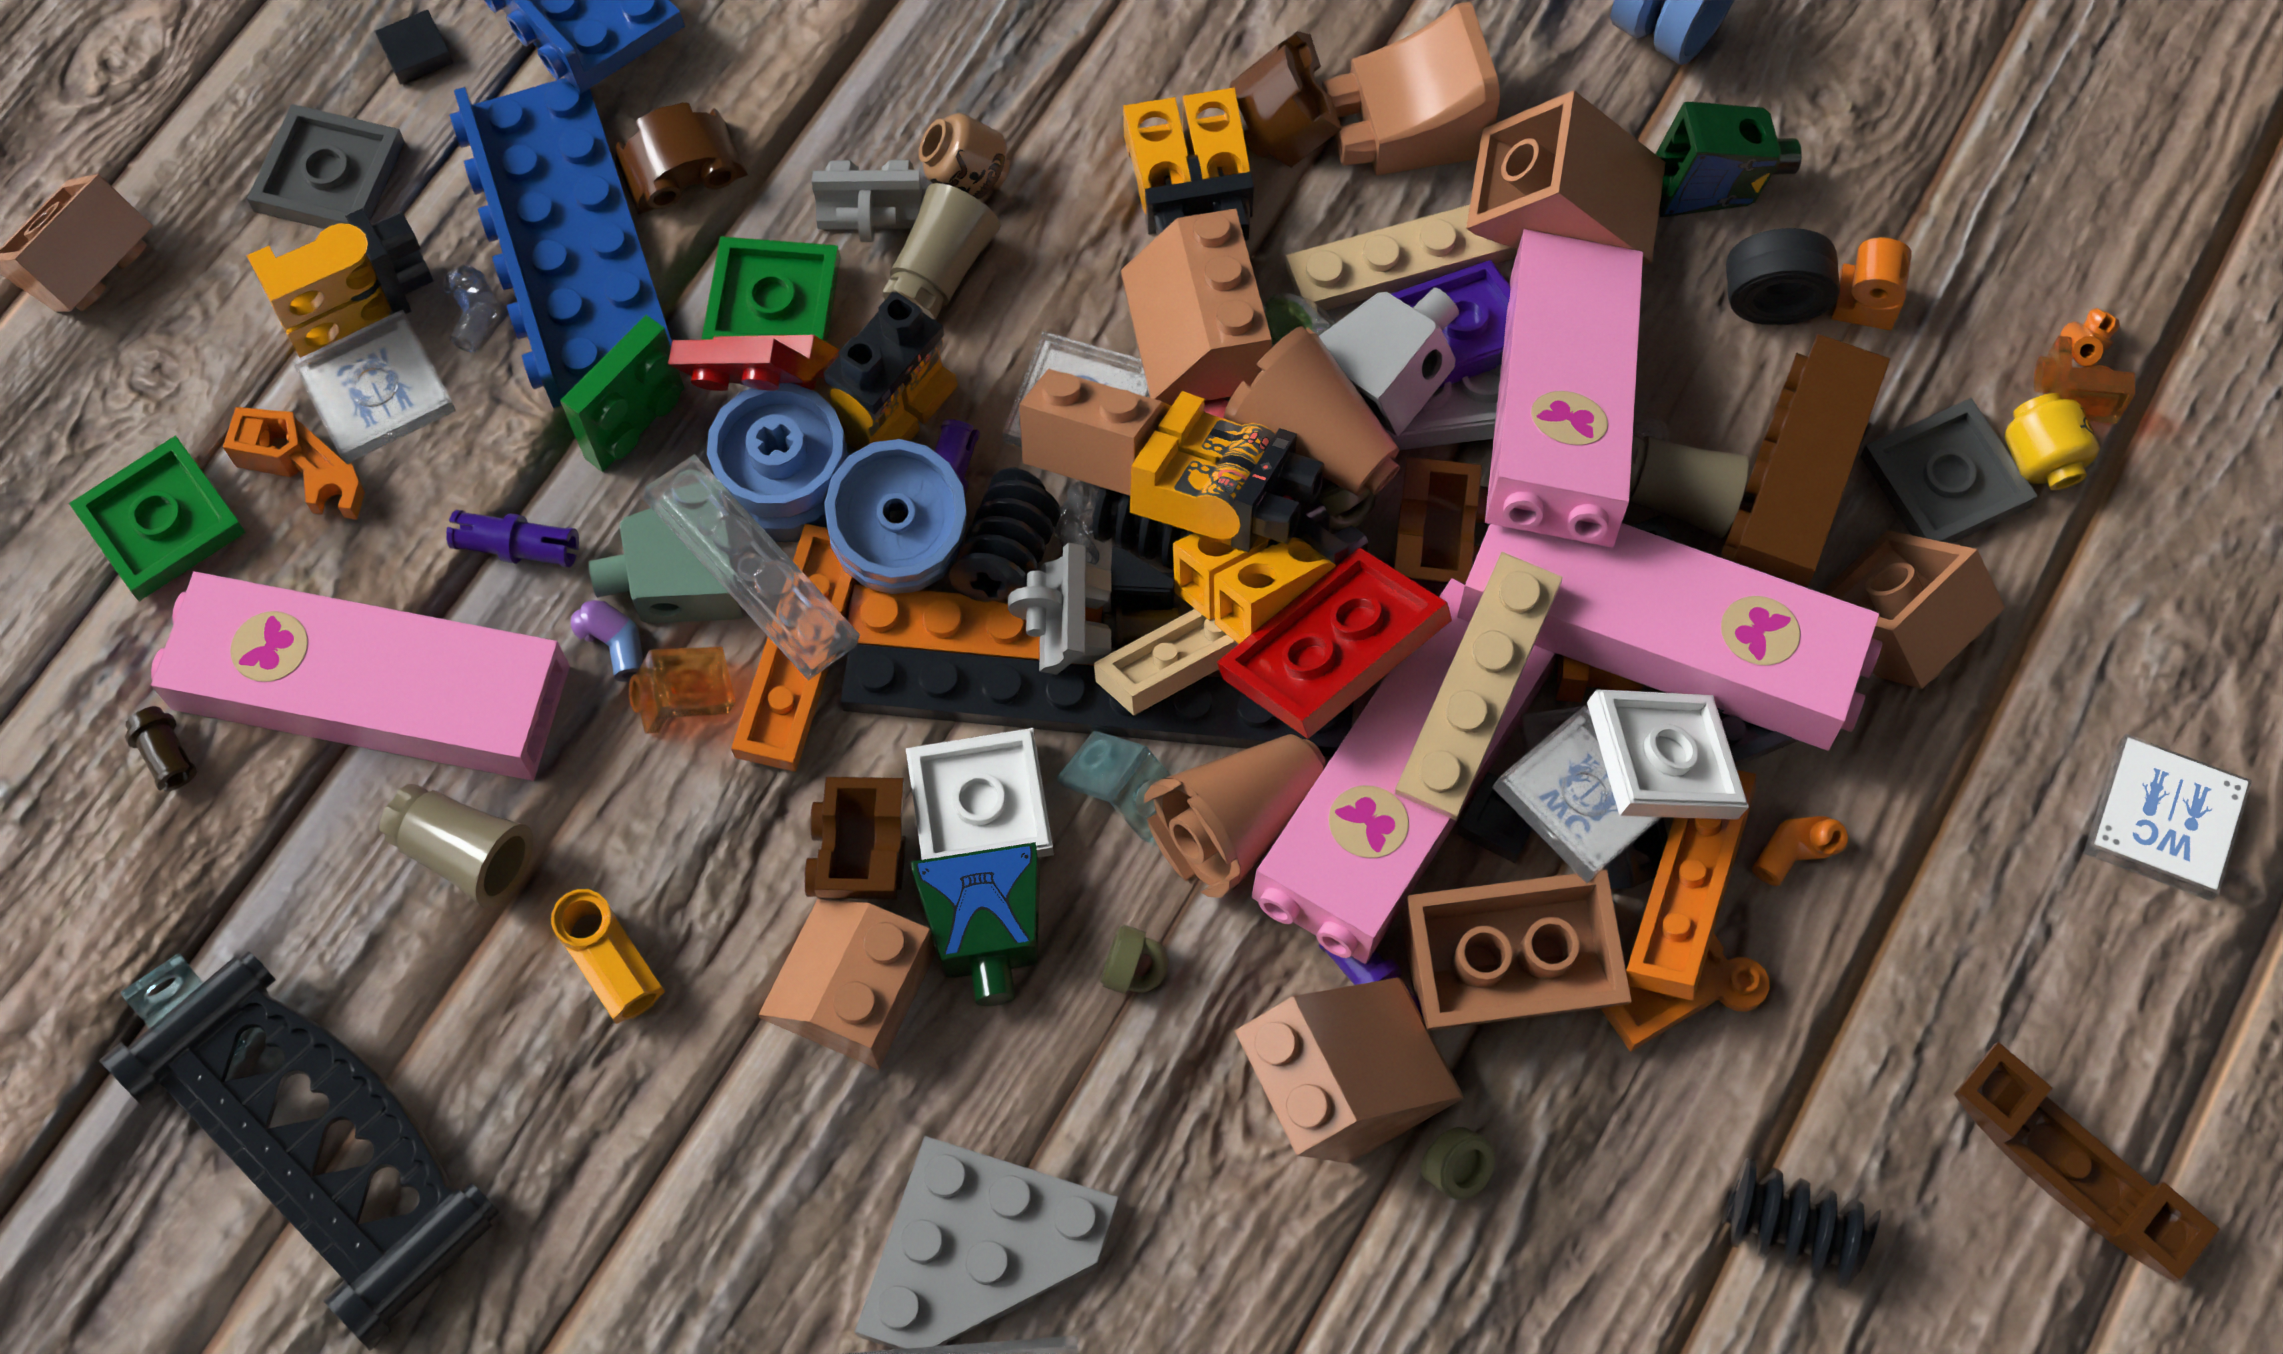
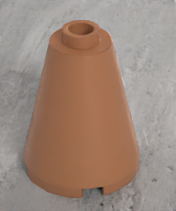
(1312, 396)
(1231, 810)

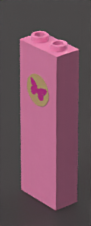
(1567, 390)
(1698, 627)
(361, 675)
(1354, 841)

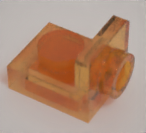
(2096, 387)
(681, 685)

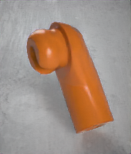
(2092, 337)
(1797, 841)

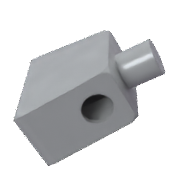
(1395, 353)

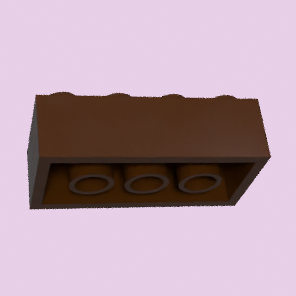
(1805, 460)

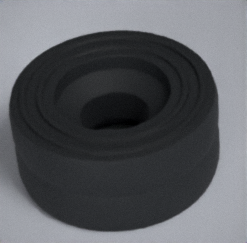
(1782, 276)

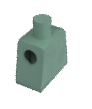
(661, 575)

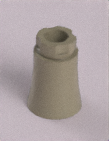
(941, 247)
(1688, 483)
(458, 842)

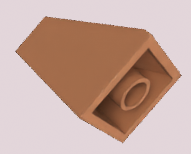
(1568, 176)
(1348, 1068)

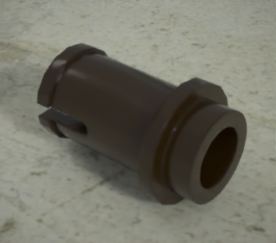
(1133, 624)
(155, 738)

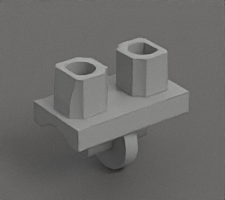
(867, 197)
(1056, 610)

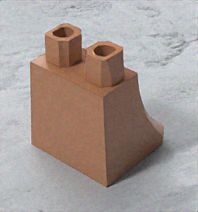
(1419, 97)

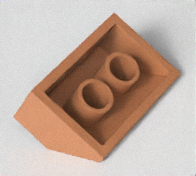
(1197, 309)
(1514, 950)

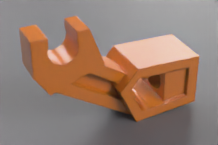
(324, 472)

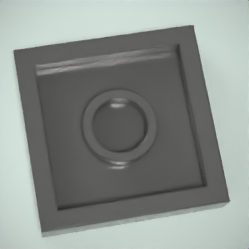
(325, 168)
(1948, 474)

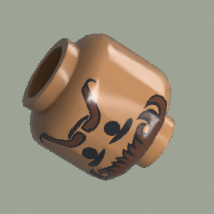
(964, 155)

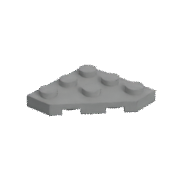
(977, 1245)

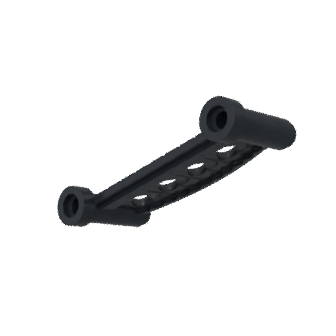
(380, 1260)

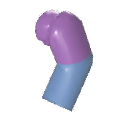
(616, 630)

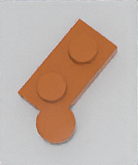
(1735, 982)

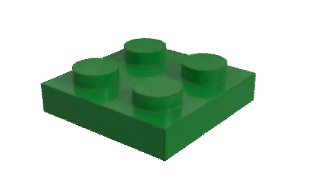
(771, 288)
(623, 394)
(157, 518)

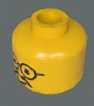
(2052, 441)

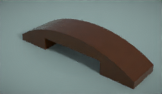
(2079, 1170)

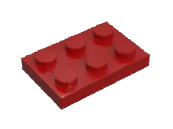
(1334, 642)

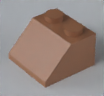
(74, 244)
(1086, 429)
(1928, 600)
(851, 978)

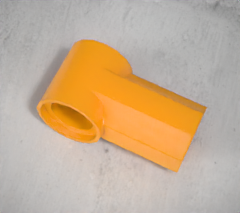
(607, 957)

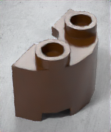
(1284, 102)
(677, 151)
(1439, 520)
(860, 839)

